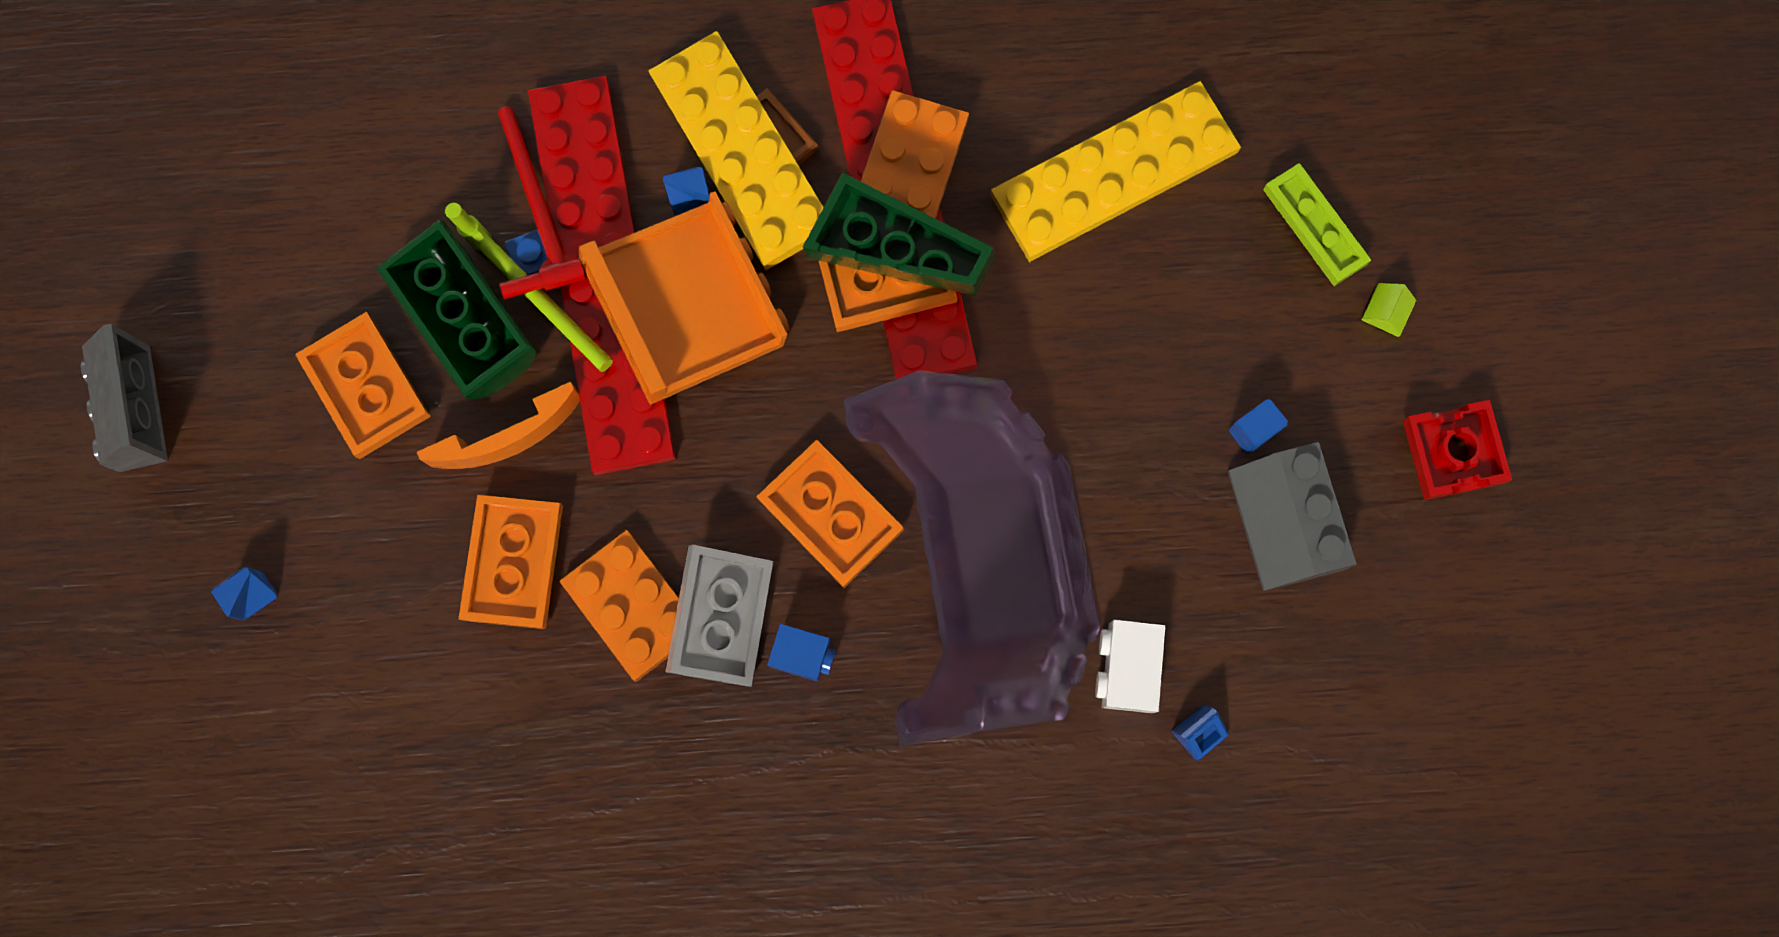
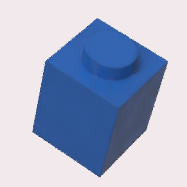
(801, 653)

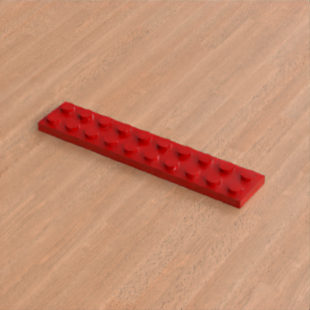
(862, 69)
(587, 204)

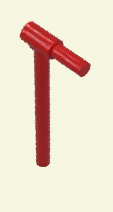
(559, 268)

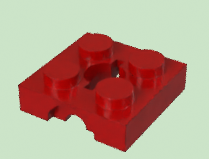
(1437, 469)

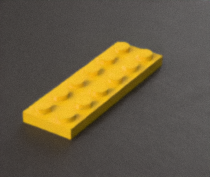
(739, 148)
(1114, 171)

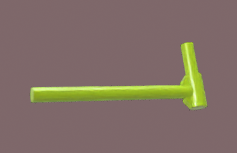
(481, 240)

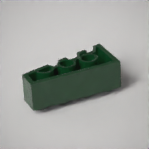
(889, 238)

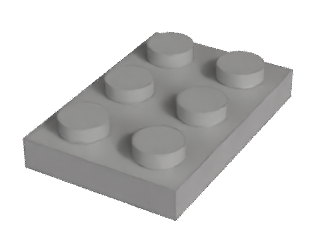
(719, 616)

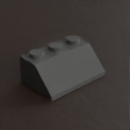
(122, 400)
(1291, 517)

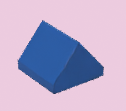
(1201, 731)

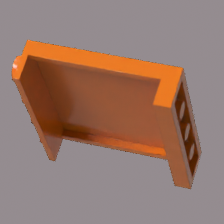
(685, 299)

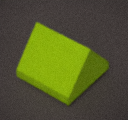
(1389, 308)

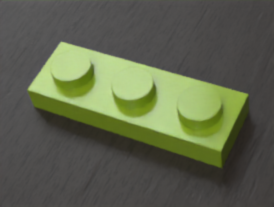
(1316, 224)

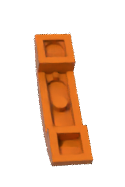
(553, 410)

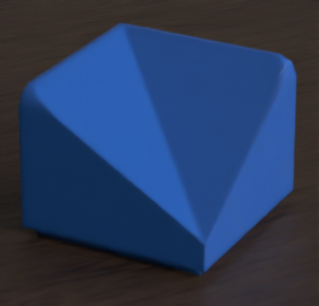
(686, 189)
(1258, 426)
(244, 593)

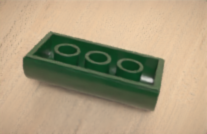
(457, 312)

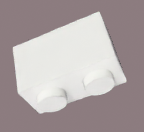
(1131, 666)

